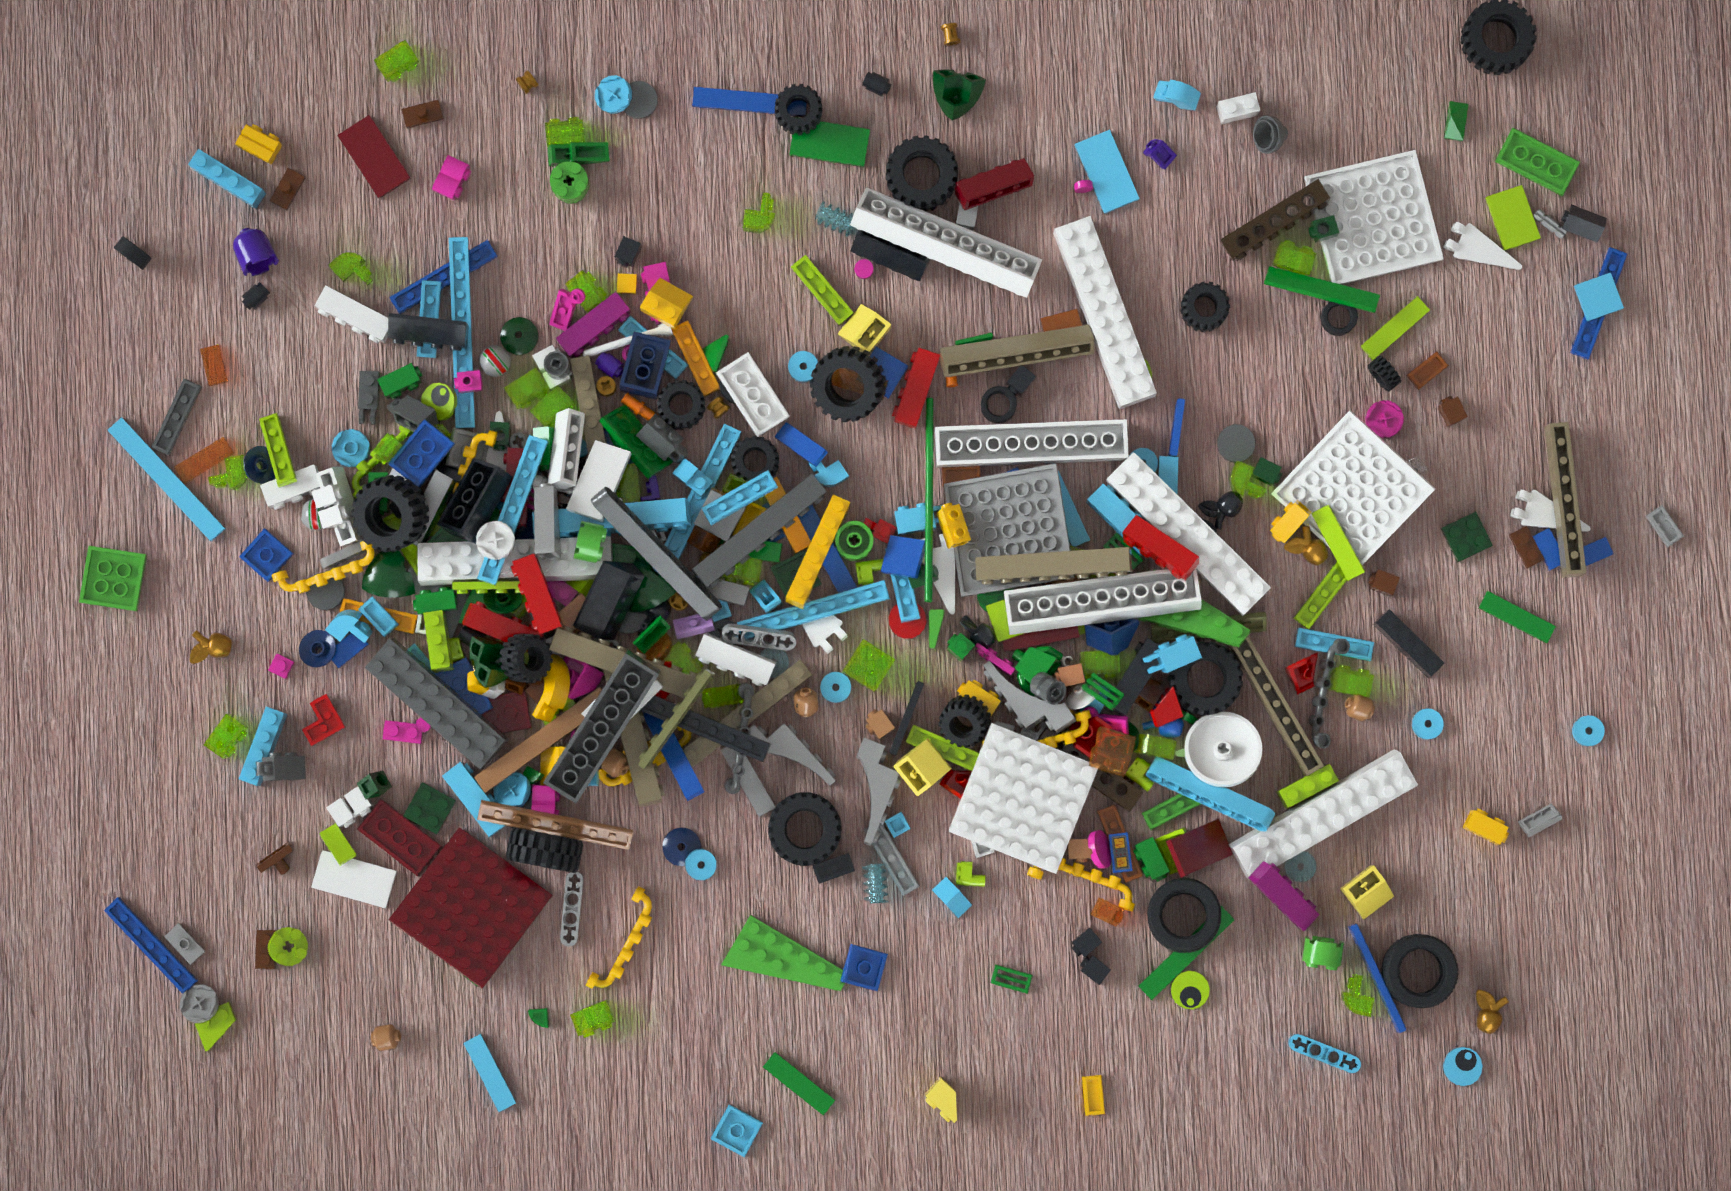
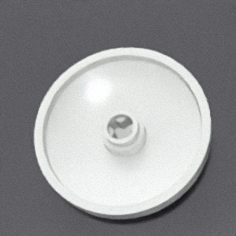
(1223, 749)

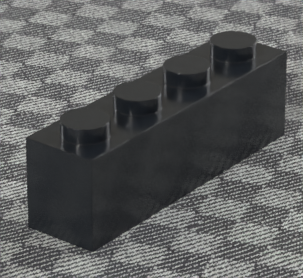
(1408, 643)

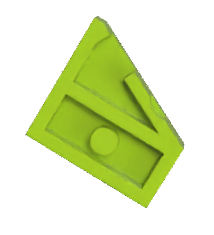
(216, 1027)

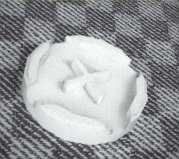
(495, 540)

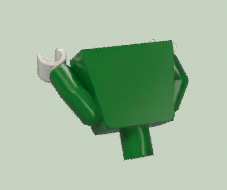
(1035, 661)

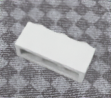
(294, 492)

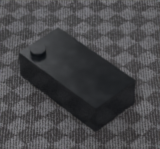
(474, 499)
(1135, 676)

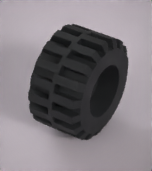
(793, 94)
(1216, 295)
(678, 388)
(749, 445)
(514, 653)
(958, 732)

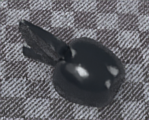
(1227, 505)
(652, 614)
(980, 634)

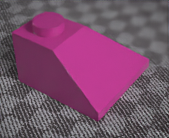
(582, 677)

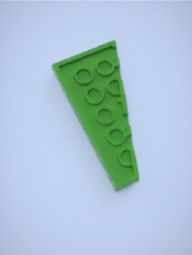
(1204, 623)
(773, 954)

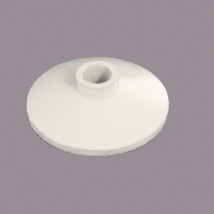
(1079, 698)

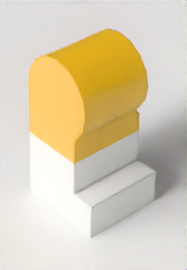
(475, 686)

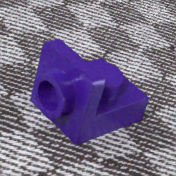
(1160, 153)
(653, 488)

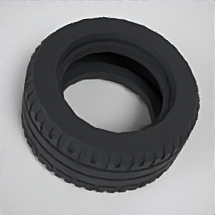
(1188, 887)
(1447, 966)

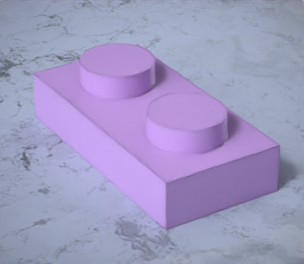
(692, 626)

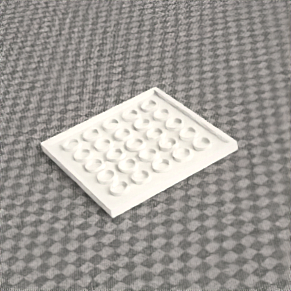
(1379, 216)
(1362, 483)
(1023, 798)

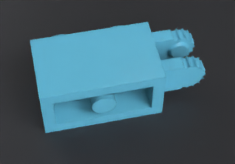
(913, 519)
(1174, 655)

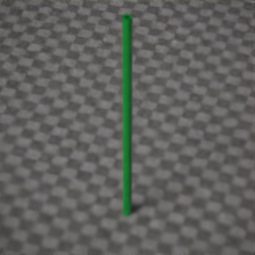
(929, 501)

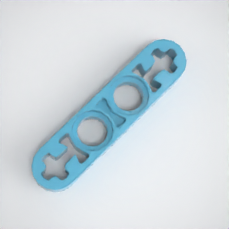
(1325, 1051)

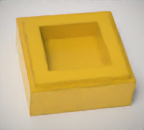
(626, 283)

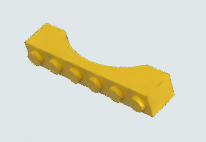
(817, 552)

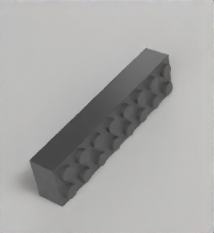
(437, 703)
(602, 726)

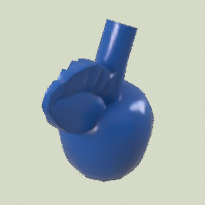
(1169, 730)

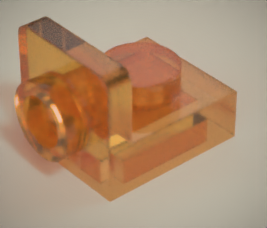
(1107, 912)

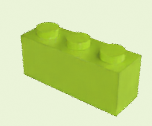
(438, 641)
(1307, 786)

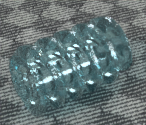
(834, 219)
(875, 883)

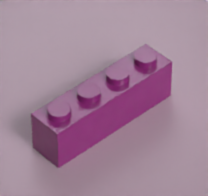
(593, 325)
(1283, 895)

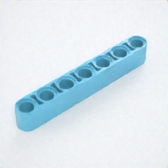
(1214, 797)

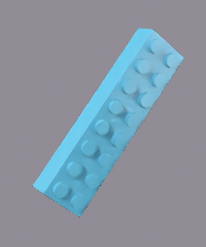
(656, 515)

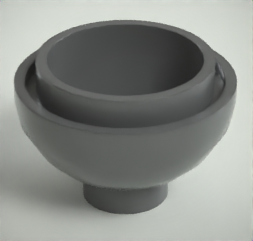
(1269, 134)

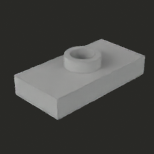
(1664, 526)
(1540, 820)
(184, 943)

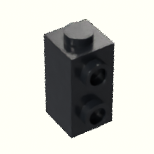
(1583, 223)

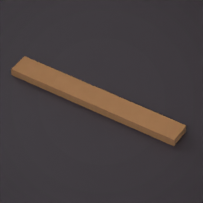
(535, 744)
(555, 824)

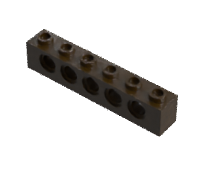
(1314, 190)
(1133, 790)

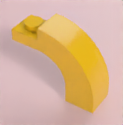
(555, 690)

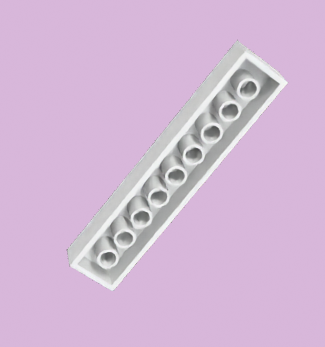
(946, 242)
(1104, 312)
(1031, 443)
(1172, 516)
(461, 562)
(1100, 600)
(1325, 813)

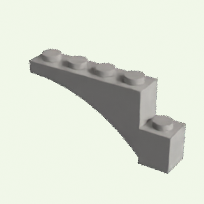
(1028, 708)
(787, 745)
(881, 784)

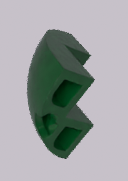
(957, 92)
(388, 576)
(652, 590)
(486, 657)

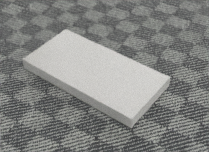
(752, 394)
(602, 468)
(354, 880)

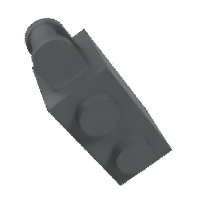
(411, 412)
(663, 439)
(282, 767)

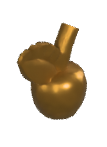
(1312, 550)
(216, 646)
(1488, 1017)

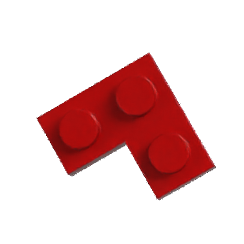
(327, 723)

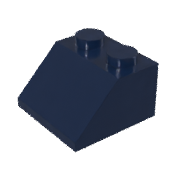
(1111, 636)

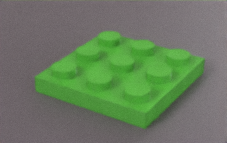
(112, 578)

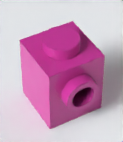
(469, 381)

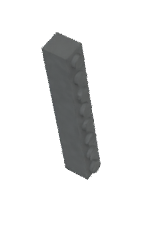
(758, 531)

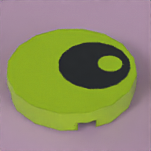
(441, 398)
(1190, 990)

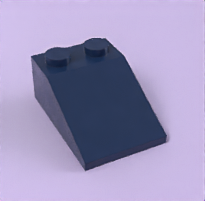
(645, 365)

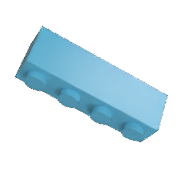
(227, 178)
(1112, 509)
(263, 744)
(470, 794)

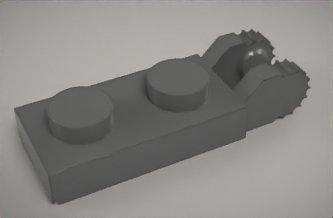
(368, 395)

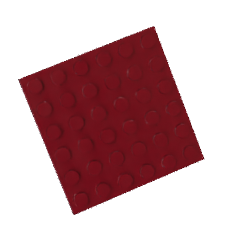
(470, 908)

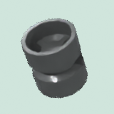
(556, 365)
(1048, 688)

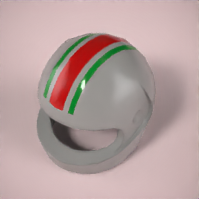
(495, 361)
(310, 515)

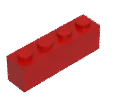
(916, 388)
(1160, 547)
(537, 593)
(495, 624)

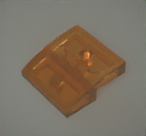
(1112, 751)

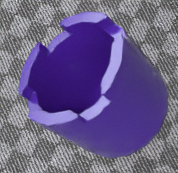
(254, 251)

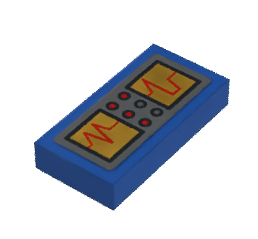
(1120, 852)

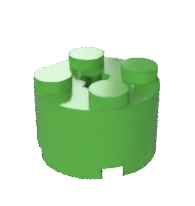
(579, 178)
(846, 533)
(589, 542)
(1322, 952)

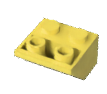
(865, 329)
(922, 767)
(1367, 891)
(943, 1097)

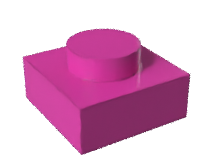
(281, 666)

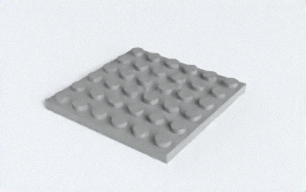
(1008, 517)

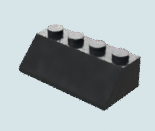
(890, 255)
(427, 331)
(609, 599)

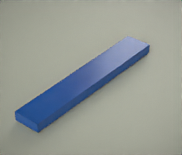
(743, 101)
(411, 295)
(1589, 330)
(833, 562)
(676, 760)
(150, 945)
(1377, 978)

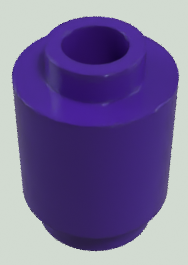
(609, 365)

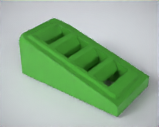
(935, 621)

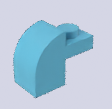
(1178, 93)
(830, 476)
(692, 477)
(349, 621)

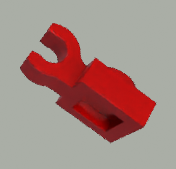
(881, 530)

